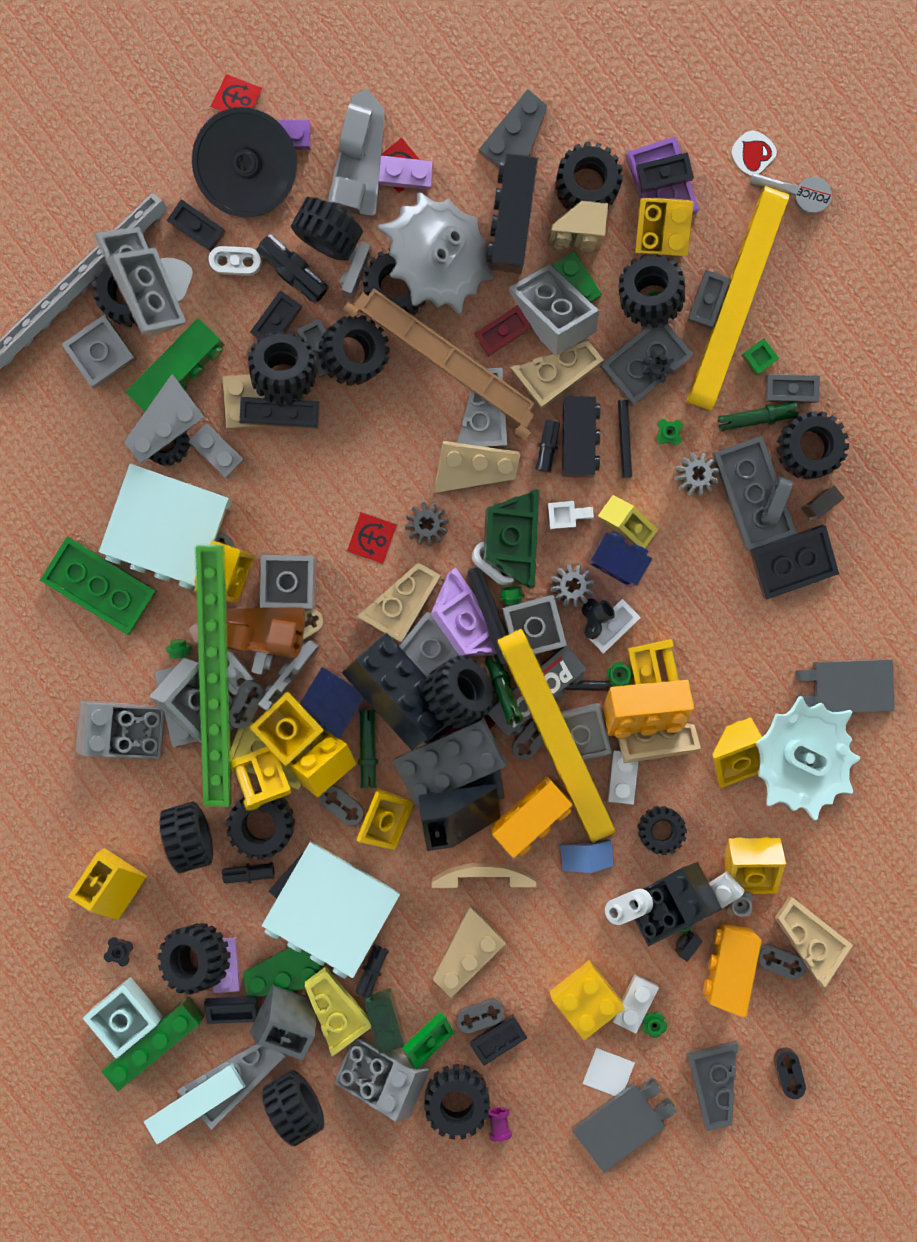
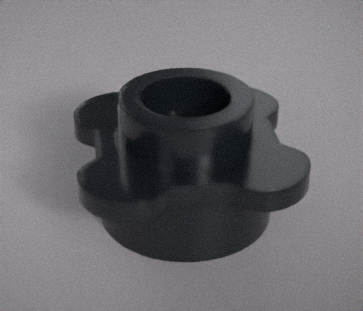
(122, 945)

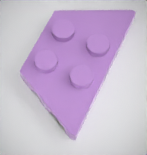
(461, 618)

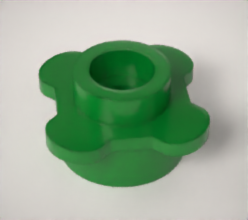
(674, 438)

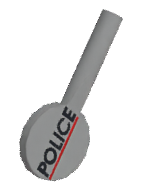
(810, 196)

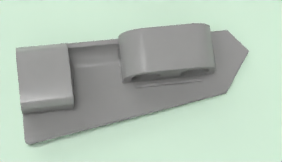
(358, 162)

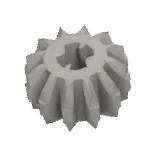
(705, 476)
(567, 578)

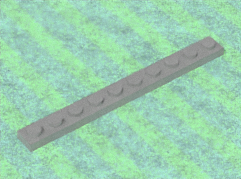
(72, 284)

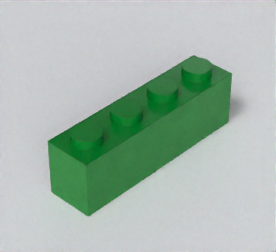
(182, 359)
(154, 1044)

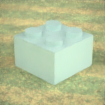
(123, 1017)

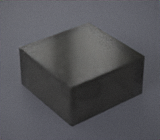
(822, 503)

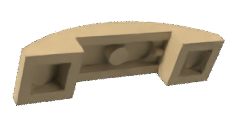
(516, 876)

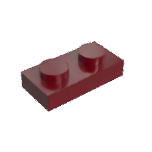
(502, 330)

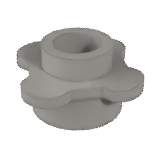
(745, 909)

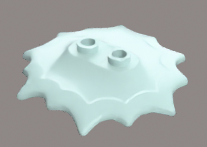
(800, 738)

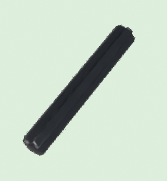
(488, 609)

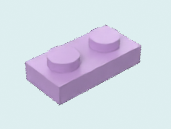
(405, 173)
(232, 980)

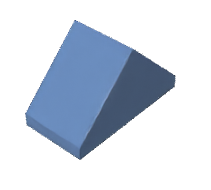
(586, 856)

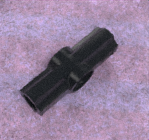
(292, 268)

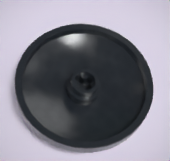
(244, 162)

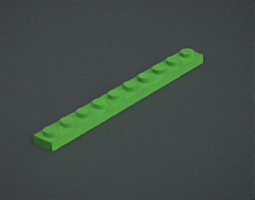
(213, 674)

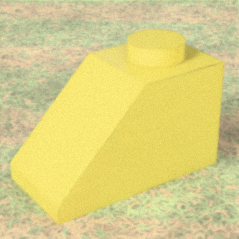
(628, 521)

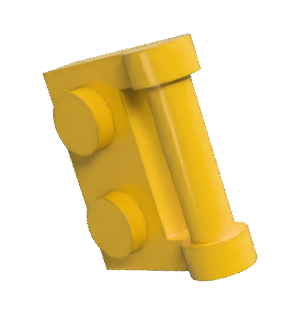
(645, 664)
(269, 774)

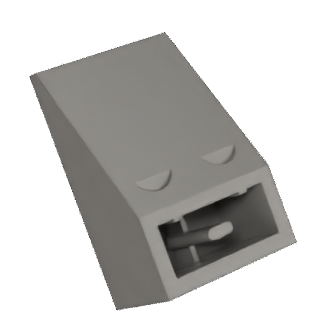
(119, 730)
(382, 1079)

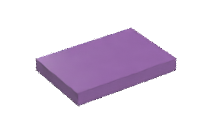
(654, 152)

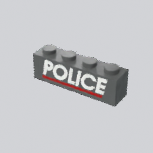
(558, 671)

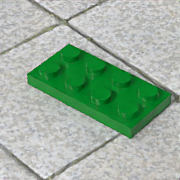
(98, 585)

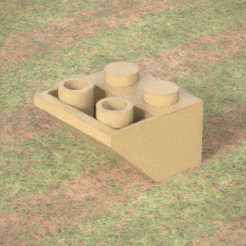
(580, 227)

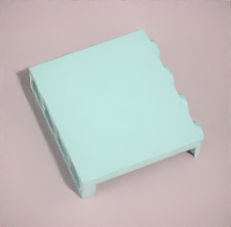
(161, 523)
(330, 910)

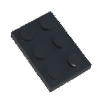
(794, 561)

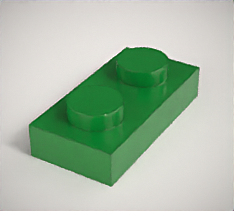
(577, 275)
(428, 1040)

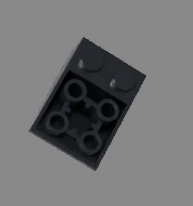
(457, 814)
(677, 903)

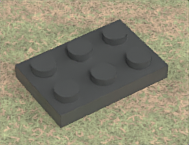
(626, 364)

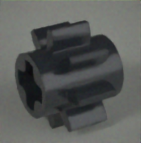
(659, 359)

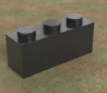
(580, 436)

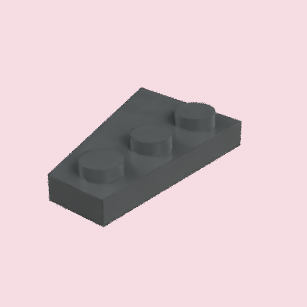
(516, 131)
(713, 1079)

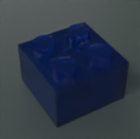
(619, 559)
(332, 701)

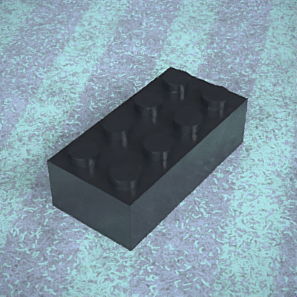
(514, 205)
(394, 690)

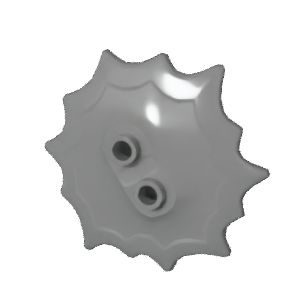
(435, 232)

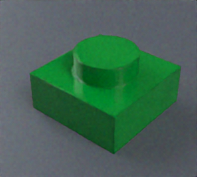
(760, 356)

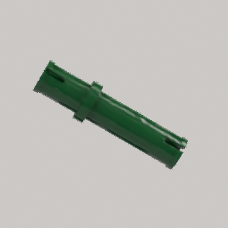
(769, 415)
(503, 689)
(367, 749)

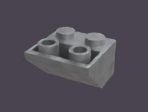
(285, 1023)

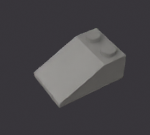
(555, 309)
(181, 697)

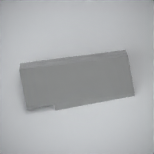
(141, 280)

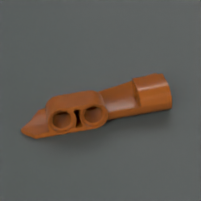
(264, 630)

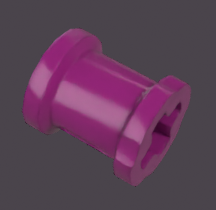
(499, 1124)

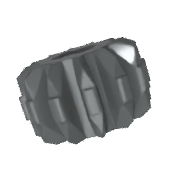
(425, 533)

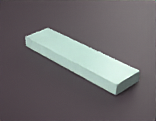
(194, 1104)

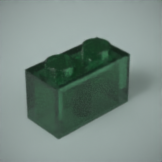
(385, 1021)

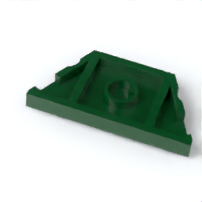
(512, 537)

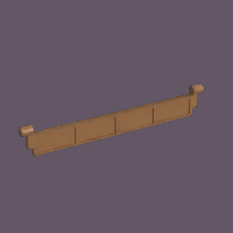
(446, 357)

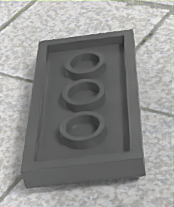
(748, 483)
(450, 760)

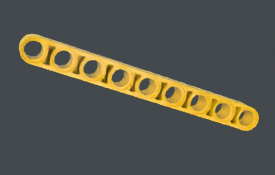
(737, 298)
(556, 735)

